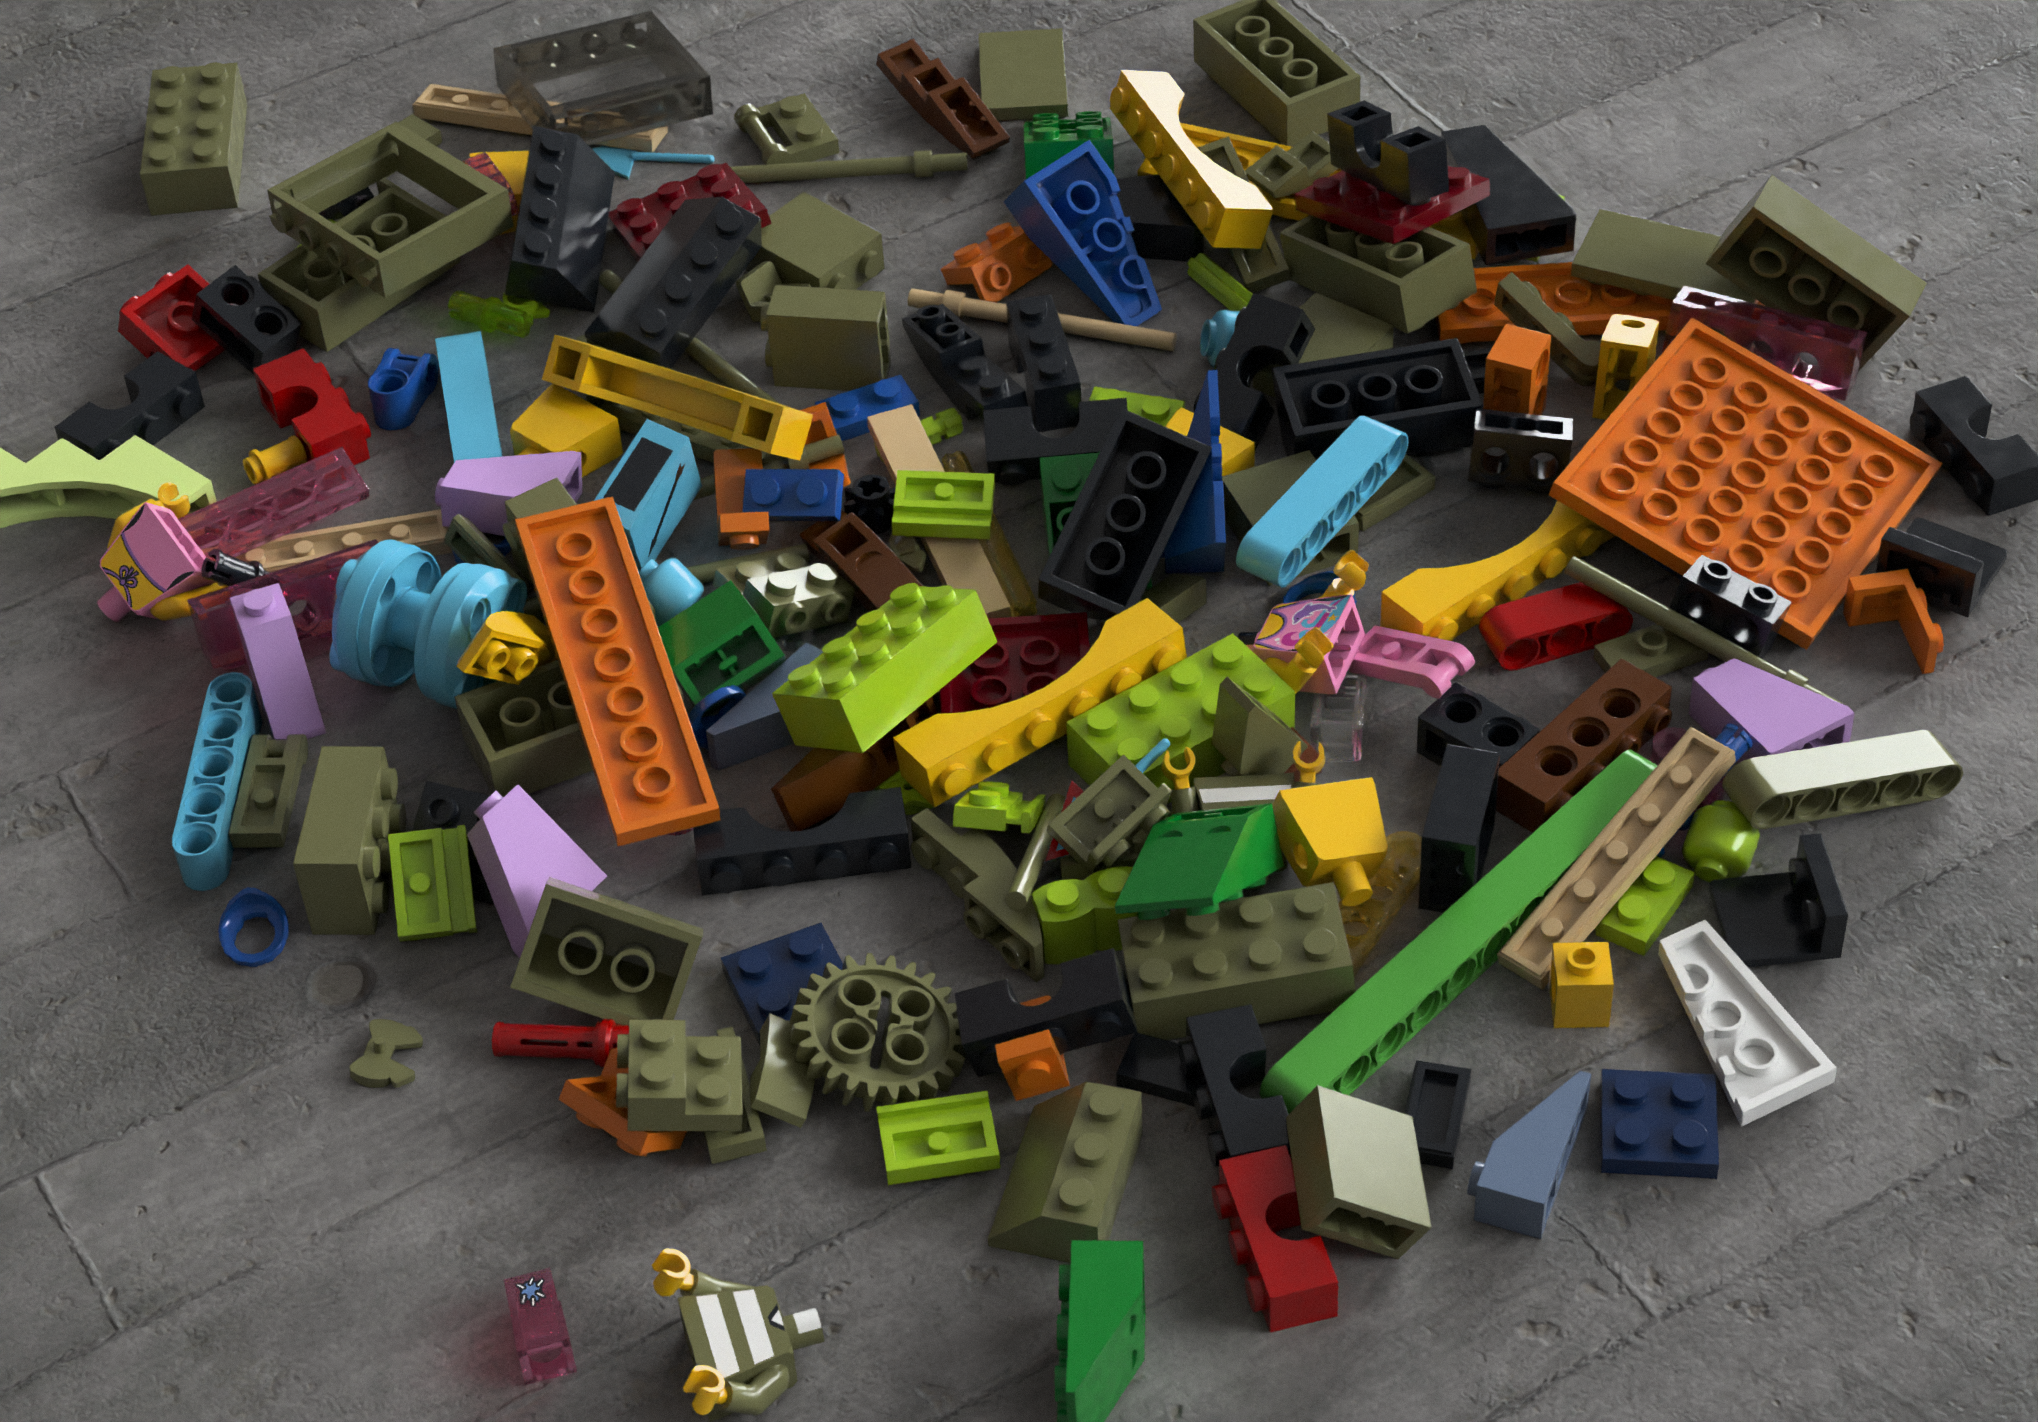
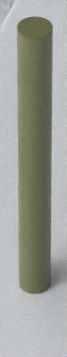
(1034, 856)

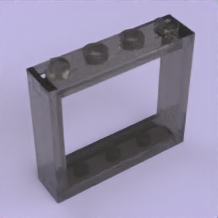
(614, 114)

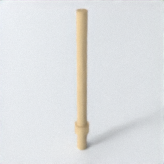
(963, 306)

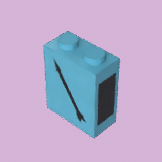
(653, 488)

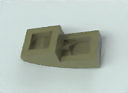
(1291, 171)
(778, 1081)

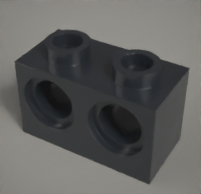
(240, 326)
(1521, 438)
(1730, 604)
(1471, 722)

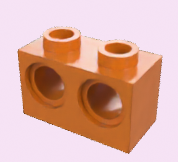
(1517, 371)

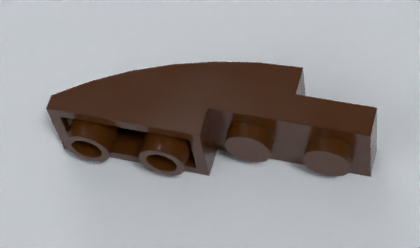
(858, 558)
(826, 776)

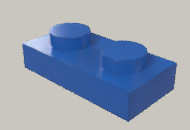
(852, 408)
(794, 494)

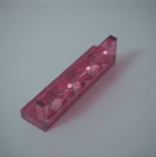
(276, 501)

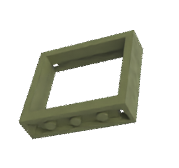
(480, 200)

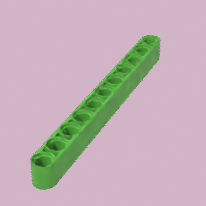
(1452, 949)

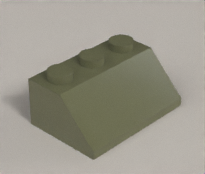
(605, 956)
(1069, 1171)

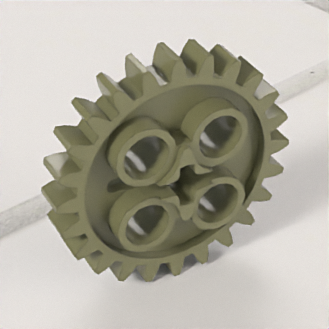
(838, 1028)

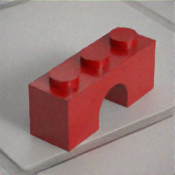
(302, 395)
(1286, 1277)

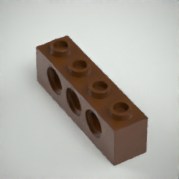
(1603, 722)

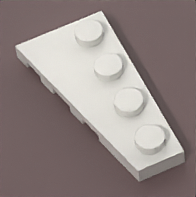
(1744, 1030)

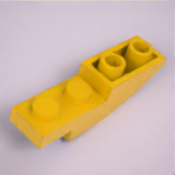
(508, 648)

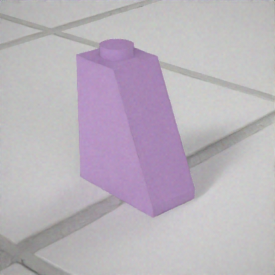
(483, 485)
(277, 663)
(1768, 708)
(519, 852)

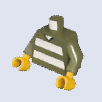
(1236, 790)
(734, 1338)

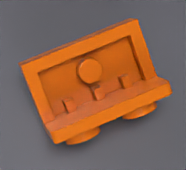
(998, 263)
(596, 1106)

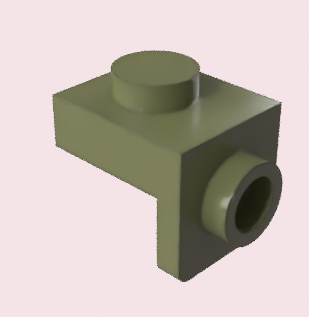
(757, 287)

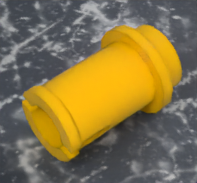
(274, 460)

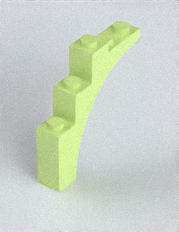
(75, 484)

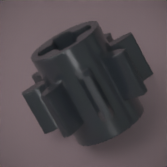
(871, 502)

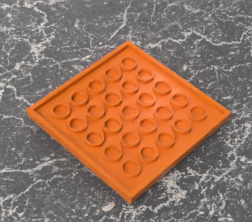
(1749, 471)

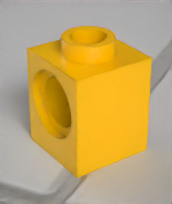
(1581, 985)

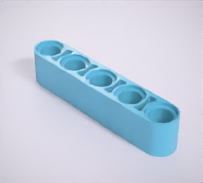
(468, 396)
(1322, 501)
(214, 780)

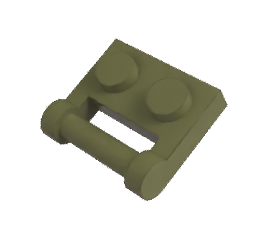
(797, 125)

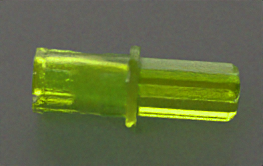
(489, 314)

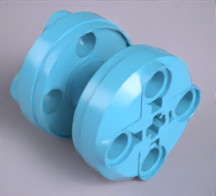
(407, 619)

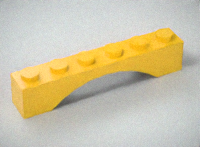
(1219, 203)
(678, 397)
(1455, 598)
(965, 748)

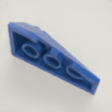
(1081, 227)
(1200, 532)

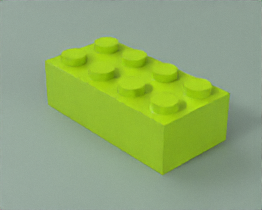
(884, 667)
(1176, 707)

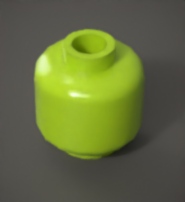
(1720, 842)

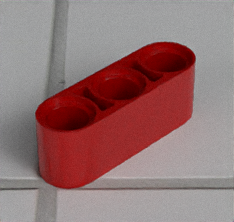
(1552, 625)

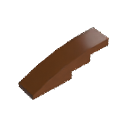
(941, 100)

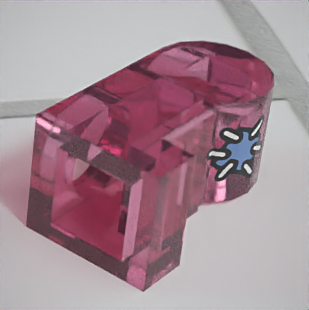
(538, 1325)

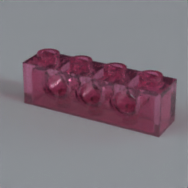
(1787, 334)
(307, 581)

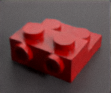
(163, 320)

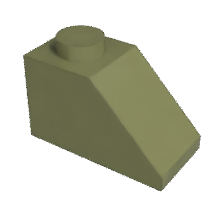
(1251, 734)

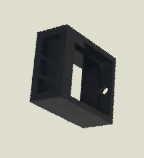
(1458, 826)

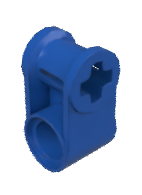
(401, 387)

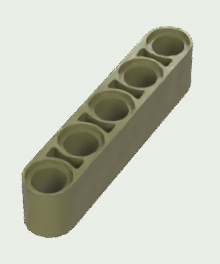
(1842, 779)

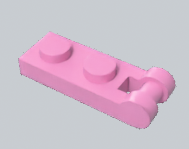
(1411, 659)

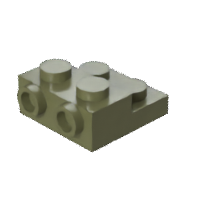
(790, 592)
(678, 1078)

